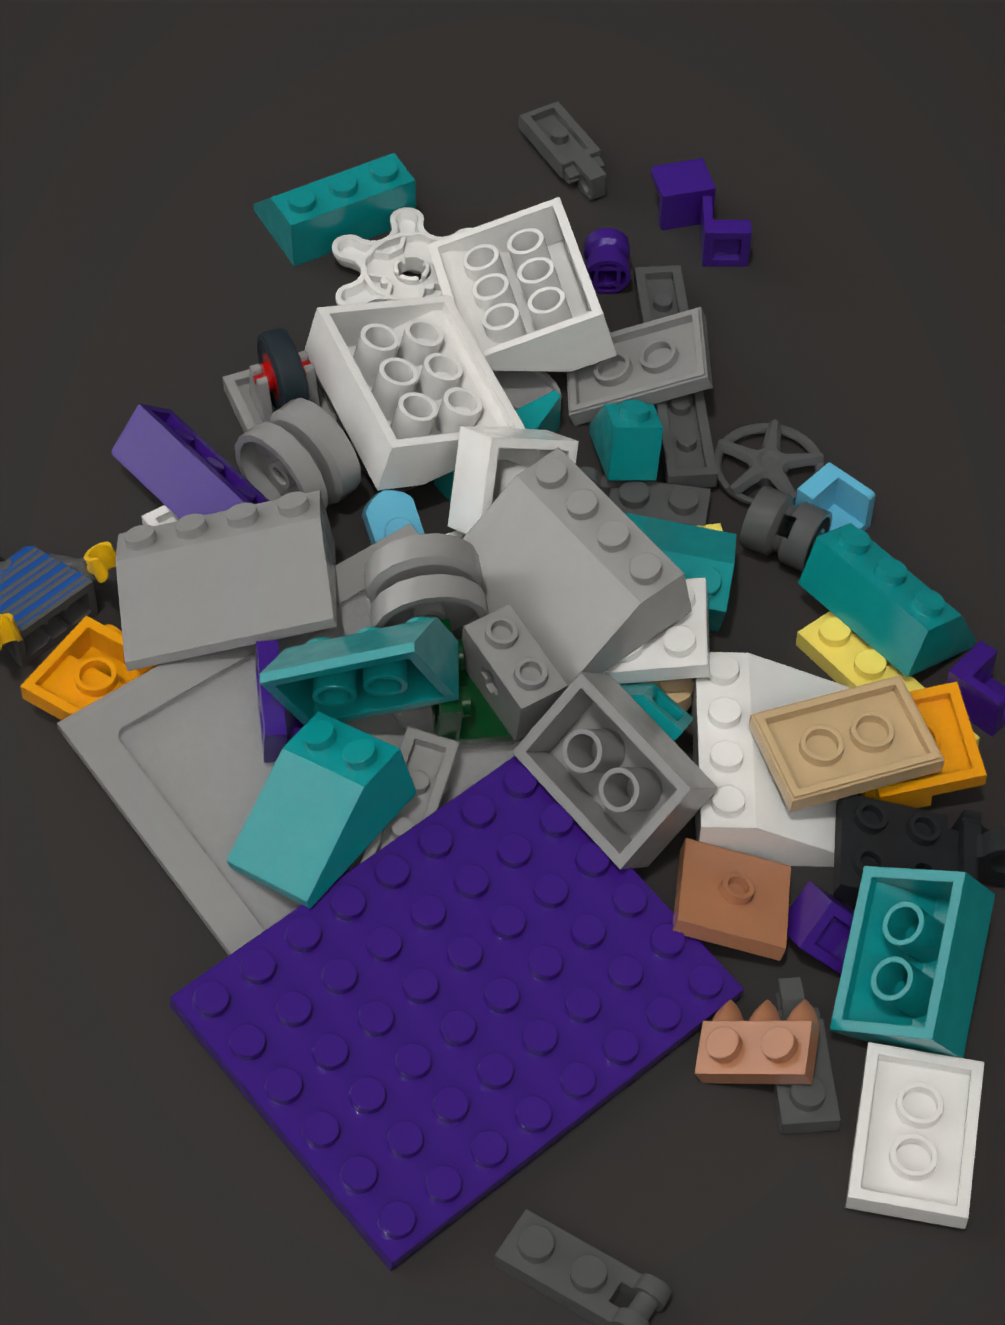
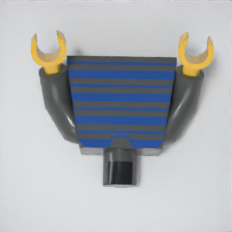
(47, 597)

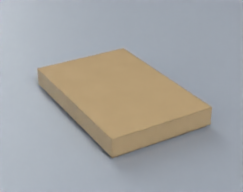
(845, 743)

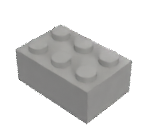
(614, 770)

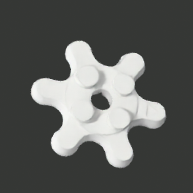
(386, 259)

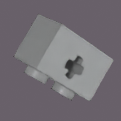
(510, 670)

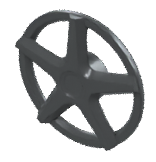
(767, 465)

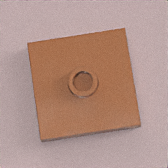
(732, 899)

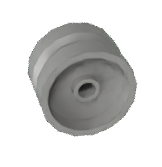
(299, 452)
(425, 578)

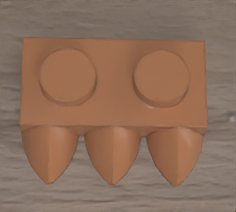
(760, 1048)

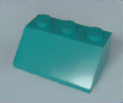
(343, 204)
(697, 554)
(883, 601)
(367, 672)
(913, 959)

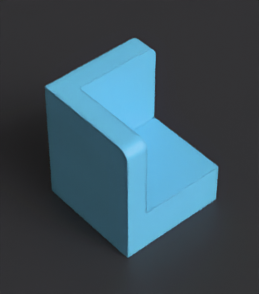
(839, 494)

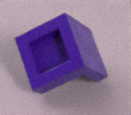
(681, 192)
(723, 241)
(980, 692)
(820, 925)

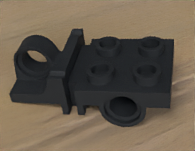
(907, 837)

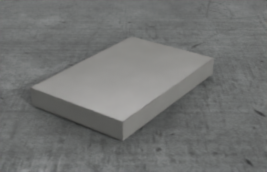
(651, 365)

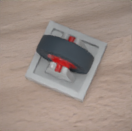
(274, 381)

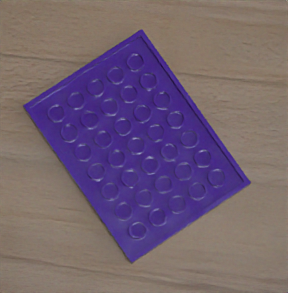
(453, 1008)

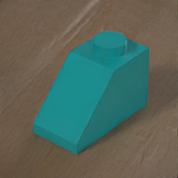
(628, 440)

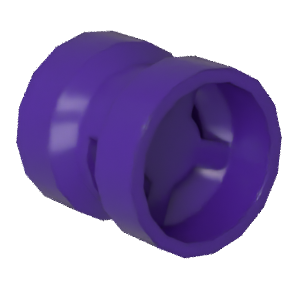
(607, 260)

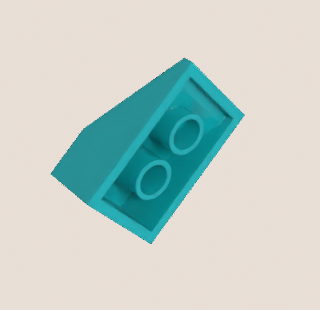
(320, 808)

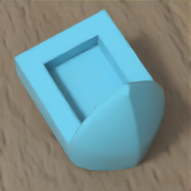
(388, 513)

